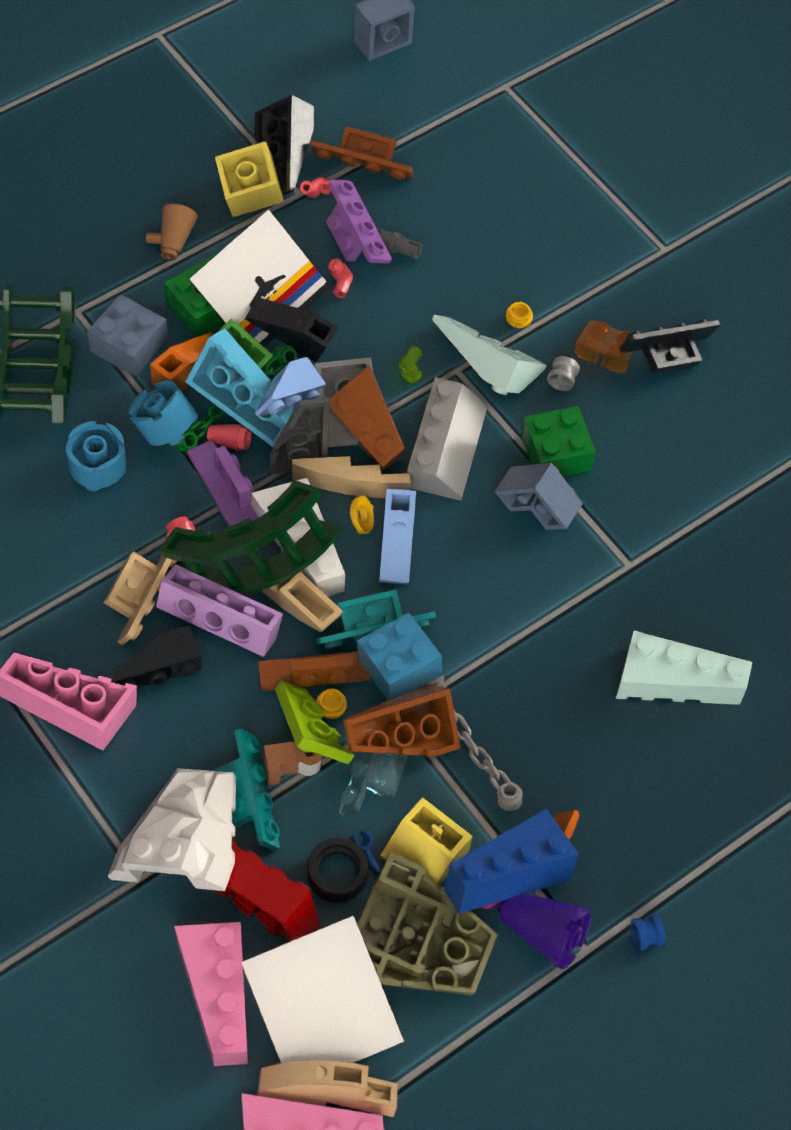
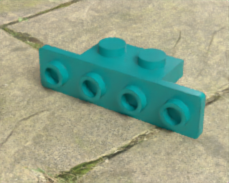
(368, 614)
(252, 797)

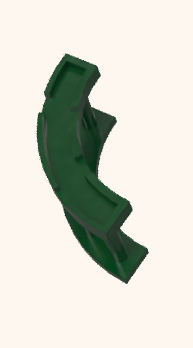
(59, 363)
(246, 536)

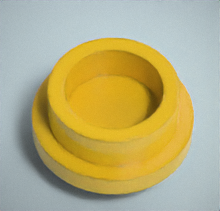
(519, 315)
(332, 703)

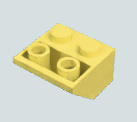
(429, 840)

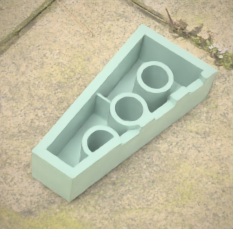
(681, 672)

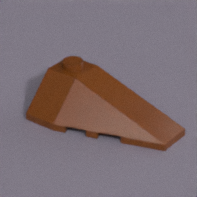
(406, 725)

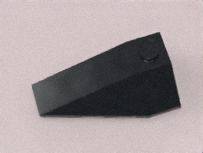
(287, 131)

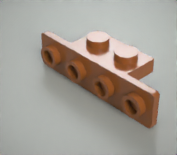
(366, 150)
(312, 670)

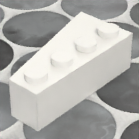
(327, 569)

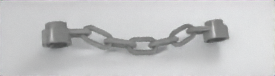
(504, 801)

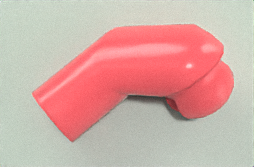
(315, 187)
(342, 276)

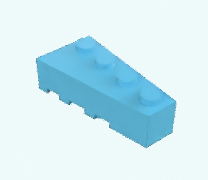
(236, 385)

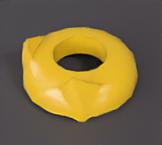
(363, 506)

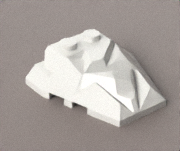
(184, 832)

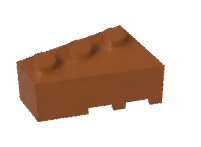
(367, 419)

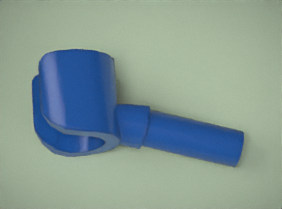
(366, 846)

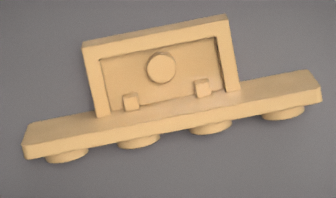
(134, 591)

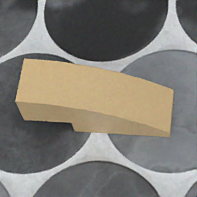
(304, 602)

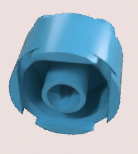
(162, 414)
(96, 455)

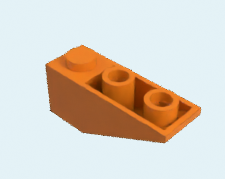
(178, 361)

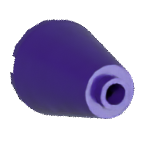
(547, 925)

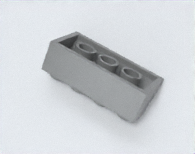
(447, 440)

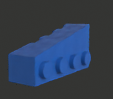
(512, 864)

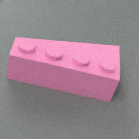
(216, 979)

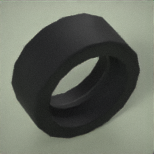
(337, 893)

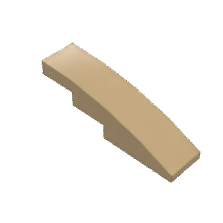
(339, 476)

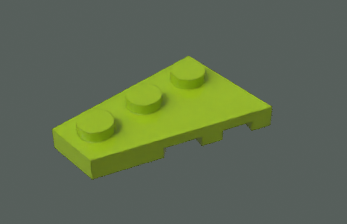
(307, 726)

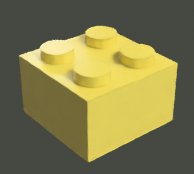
(249, 179)

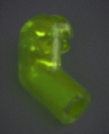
(407, 365)

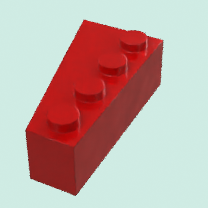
(271, 896)

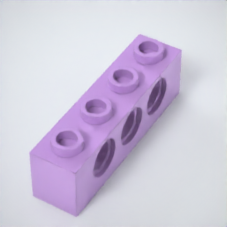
(219, 610)

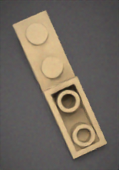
(330, 1082)

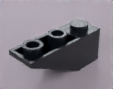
(293, 326)
(163, 659)

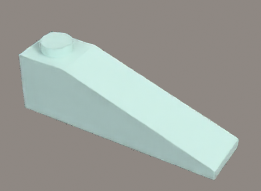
(499, 366)

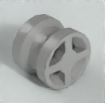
(563, 373)

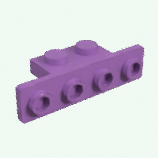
(353, 225)
(224, 481)

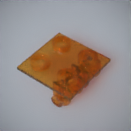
(604, 340)

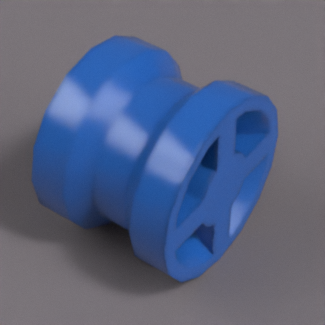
(648, 932)

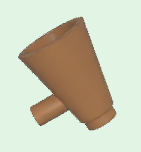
(176, 227)

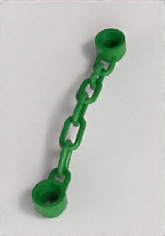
(278, 359)

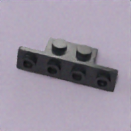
(670, 347)

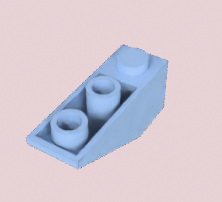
(293, 383)
(397, 536)

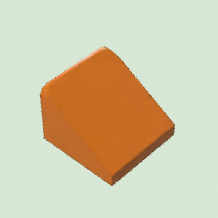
(567, 822)

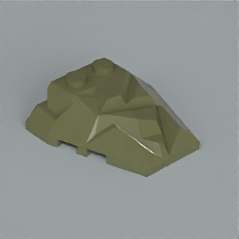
(419, 935)

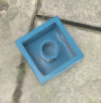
(399, 657)

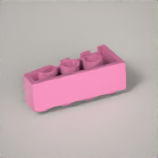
(66, 698)
(278, 1114)

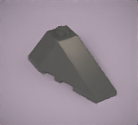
(303, 435)

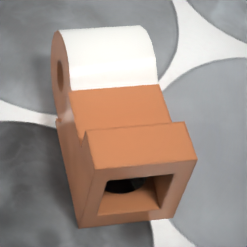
(289, 759)

